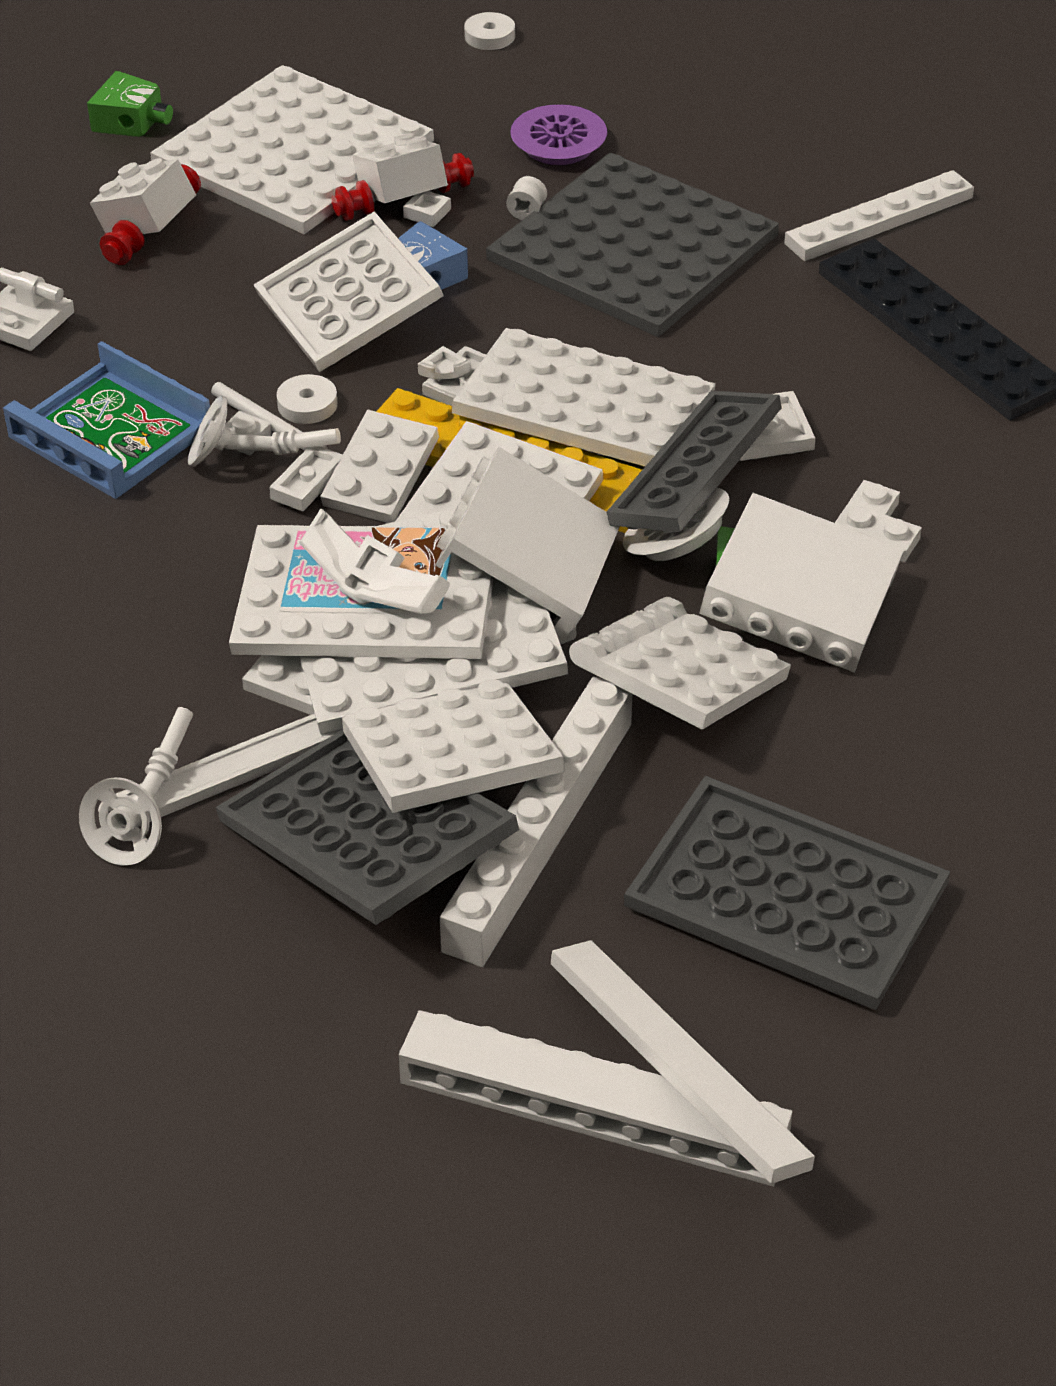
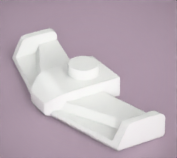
(370, 570)

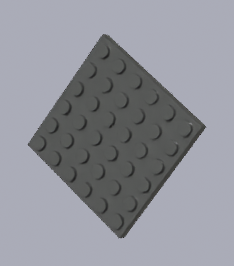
(633, 243)

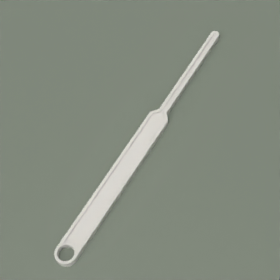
(240, 763)

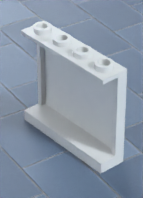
(531, 536)
(801, 581)

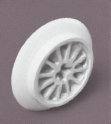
(666, 546)

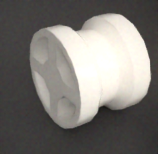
(526, 190)

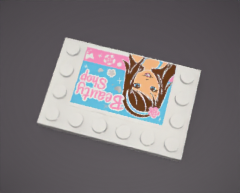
(299, 611)

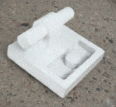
(30, 309)

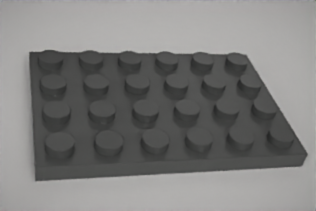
(340, 834)
(788, 891)

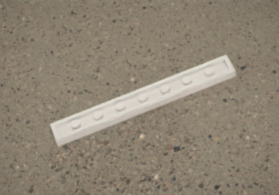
(683, 1063)

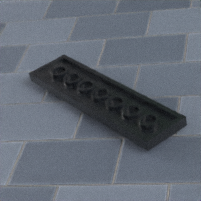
(942, 328)

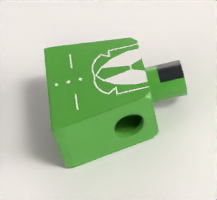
(127, 106)

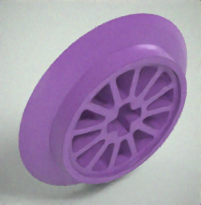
(558, 133)

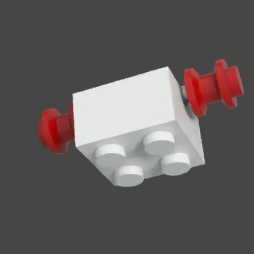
(398, 172)
(141, 203)

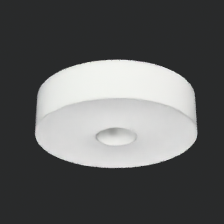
(489, 31)
(307, 399)

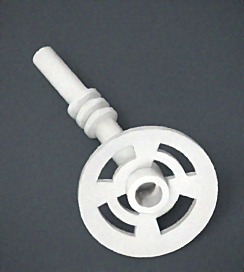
(216, 435)
(130, 812)

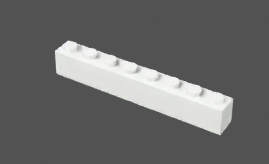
(544, 811)
(567, 1091)

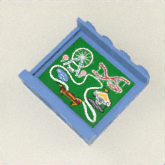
(111, 422)

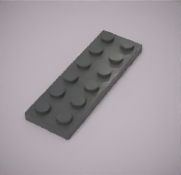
(694, 461)

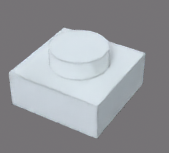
(427, 208)
(247, 424)

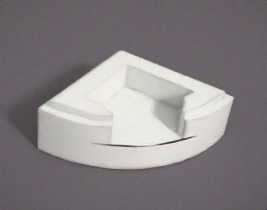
(444, 365)

